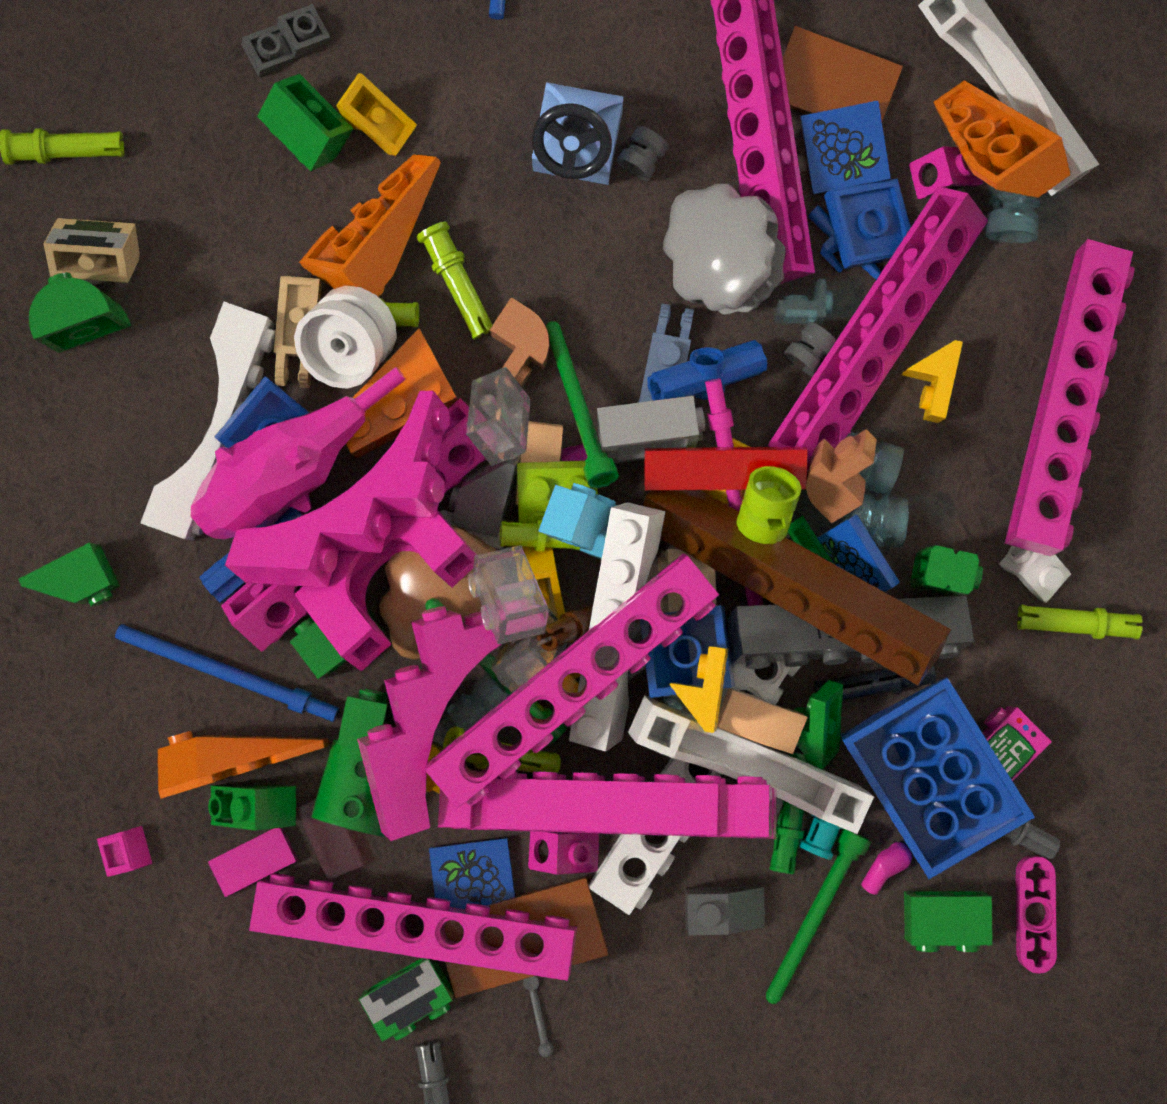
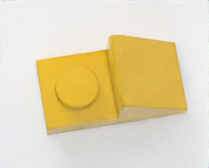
(375, 115)
(940, 371)
(706, 700)

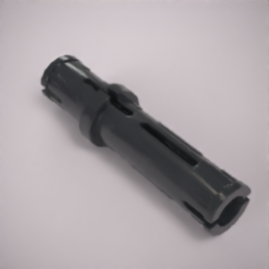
(875, 686)

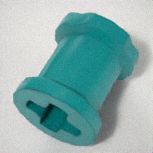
(820, 838)

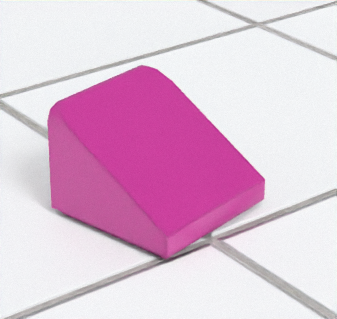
(124, 851)

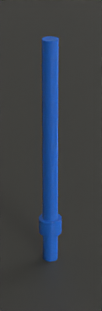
(297, 700)

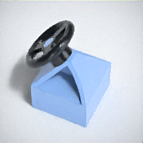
(576, 133)

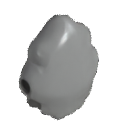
(724, 249)

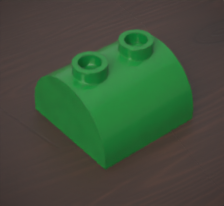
(73, 313)
(345, 793)

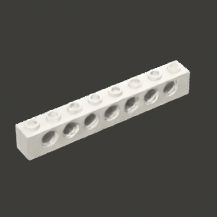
(634, 892)

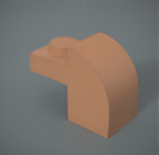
(525, 335)
(834, 474)

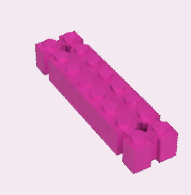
(620, 806)

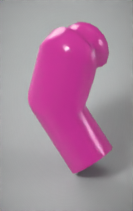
(887, 864)

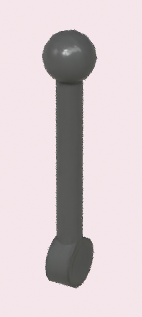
(545, 1048)

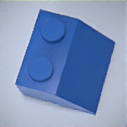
(680, 659)

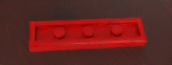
(718, 466)

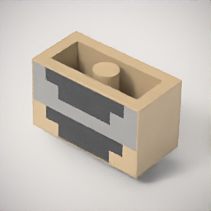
(92, 249)

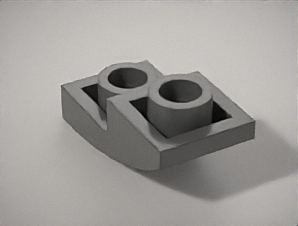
(288, 40)

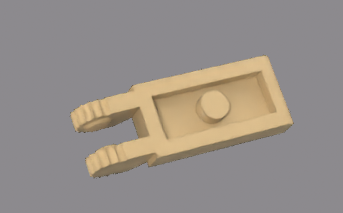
(295, 300)

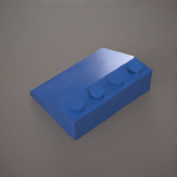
(937, 777)

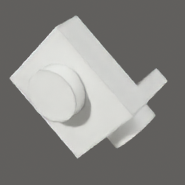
(1038, 572)

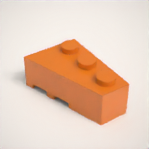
(390, 413)

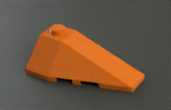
(1002, 143)
(373, 243)
(210, 758)

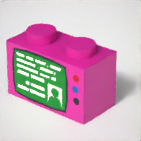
(1014, 739)

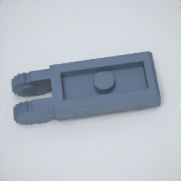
(666, 349)

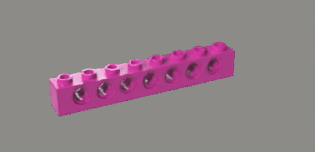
(763, 122)
(1112, 270)
(883, 323)
(251, 605)
(449, 765)
(273, 916)

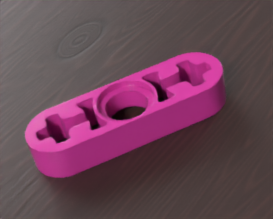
(1027, 943)

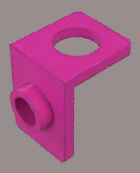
(951, 171)
(567, 852)

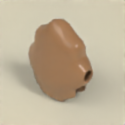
(413, 584)

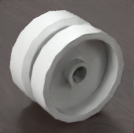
(345, 337)

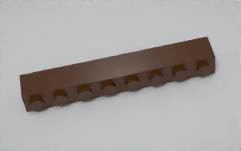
(803, 584)

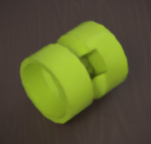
(768, 505)

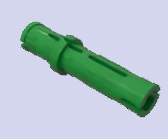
(788, 833)

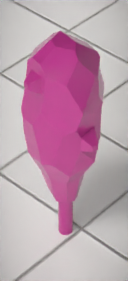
(280, 465)

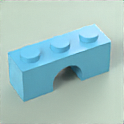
(578, 518)

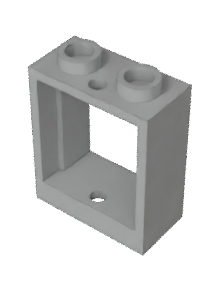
(651, 424)

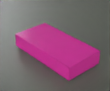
(252, 861)

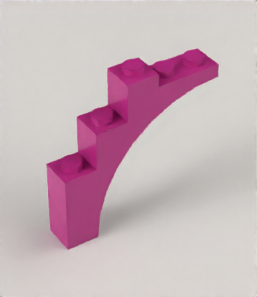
(359, 519)
(398, 755)

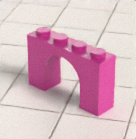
(341, 606)

